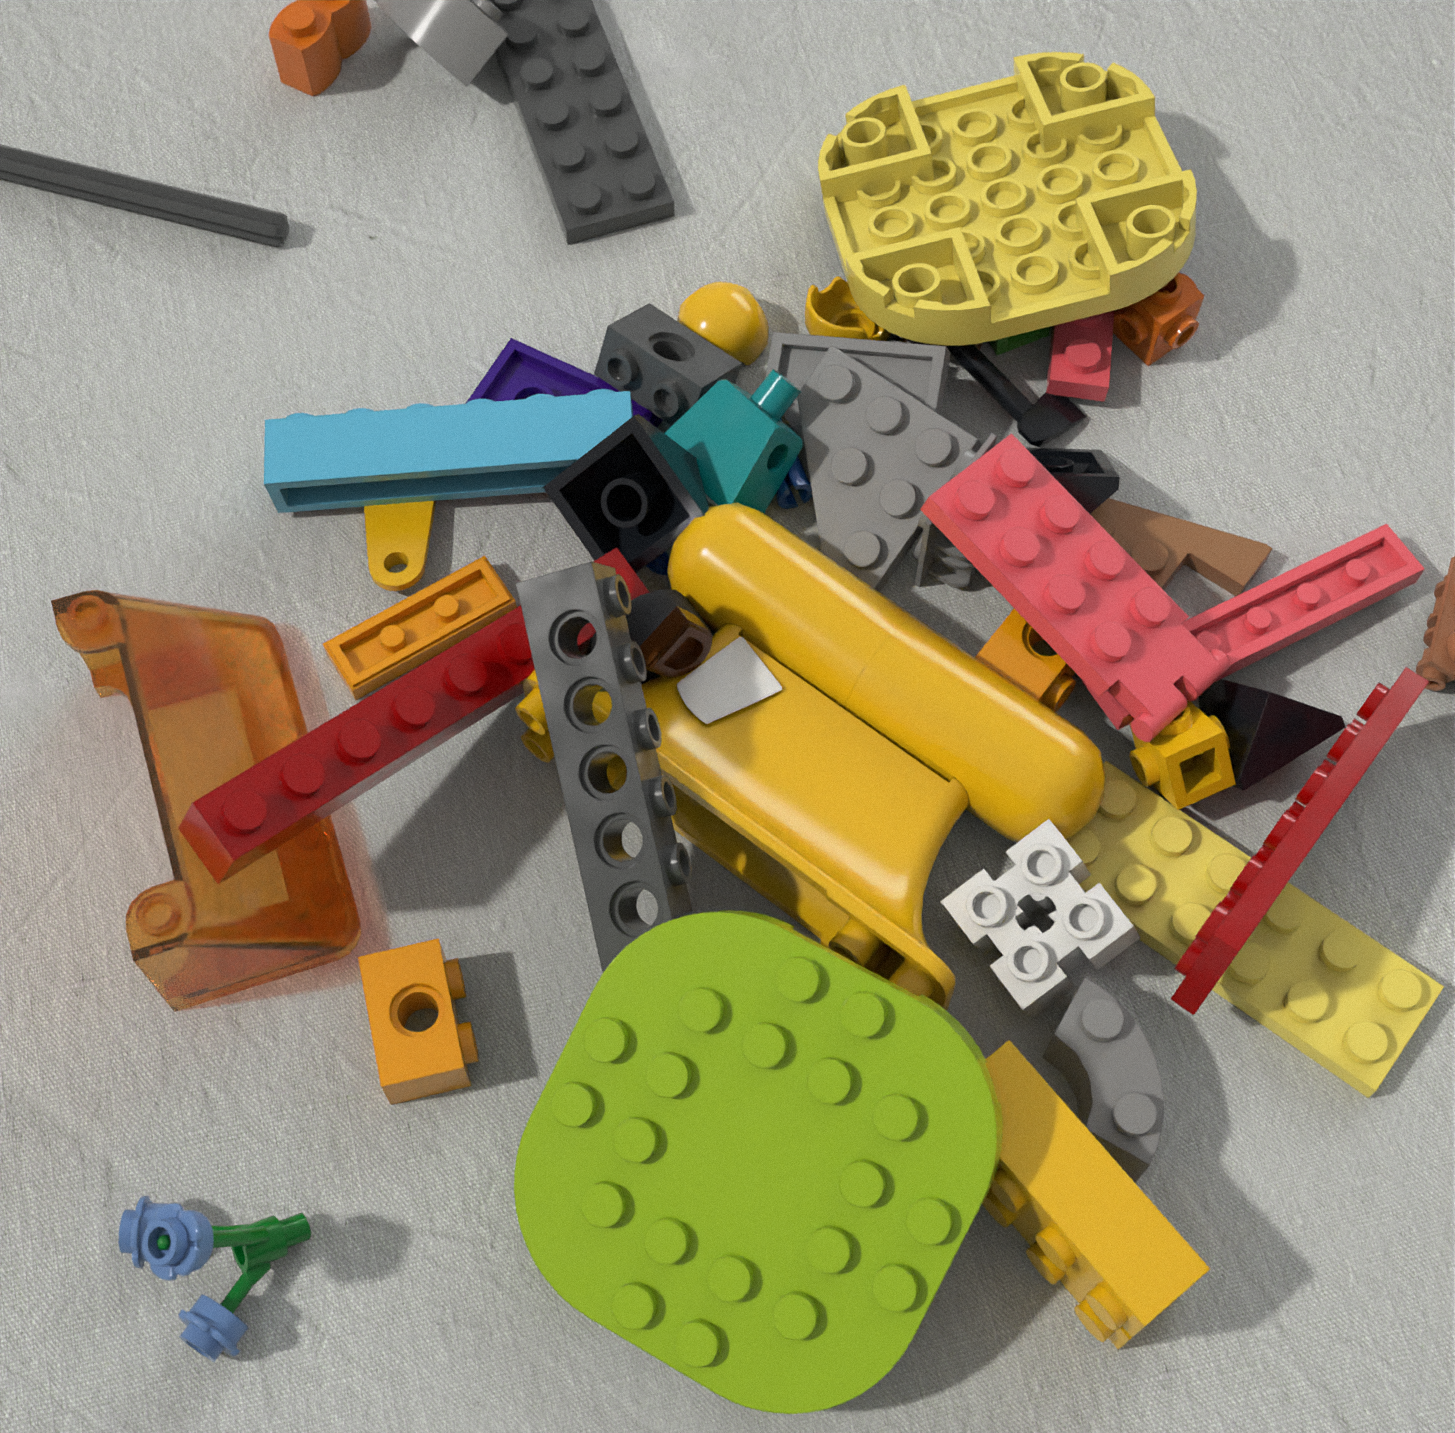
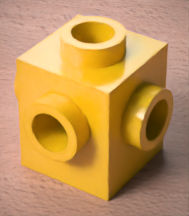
(1185, 758)

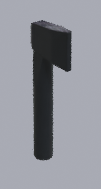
(1037, 422)

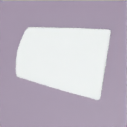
(727, 683)

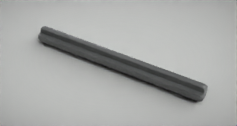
(143, 196)

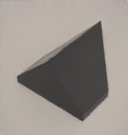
(1265, 728)

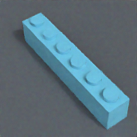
(433, 450)

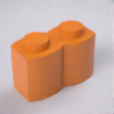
(314, 38)

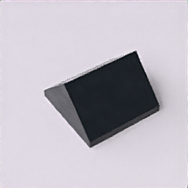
(631, 493)

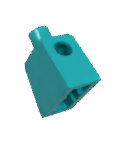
(741, 440)

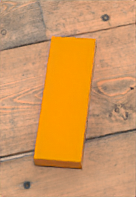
(419, 627)

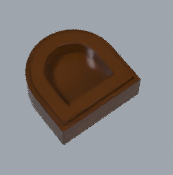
(677, 644)

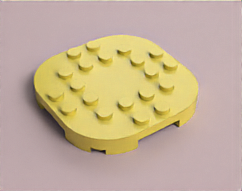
(1007, 202)

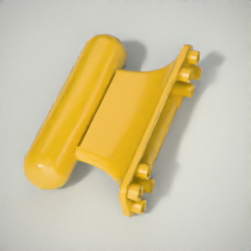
(862, 758)

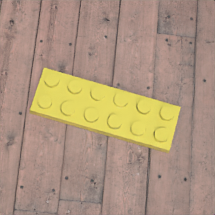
(1300, 968)

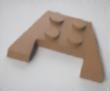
(1167, 543)

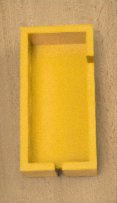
(1081, 1210)

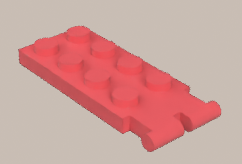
(1075, 585)

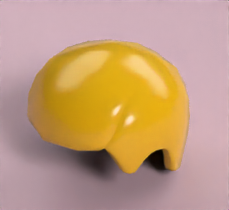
(837, 314)
(728, 319)

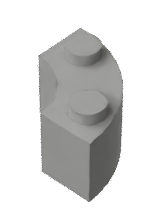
(453, 32)
(1111, 1076)

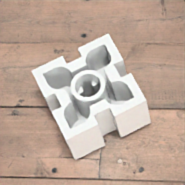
(1045, 877)

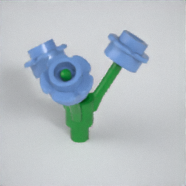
(183, 1241)

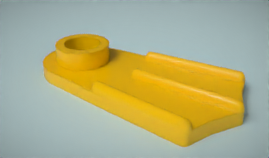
(398, 536)

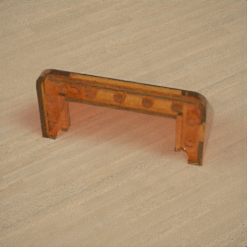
(208, 705)

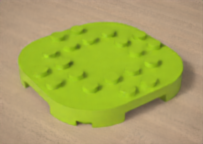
(757, 1160)

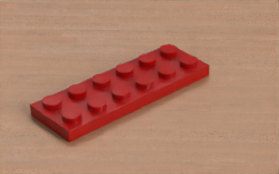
(1292, 839)

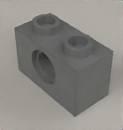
(661, 362)

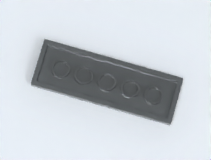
(580, 118)

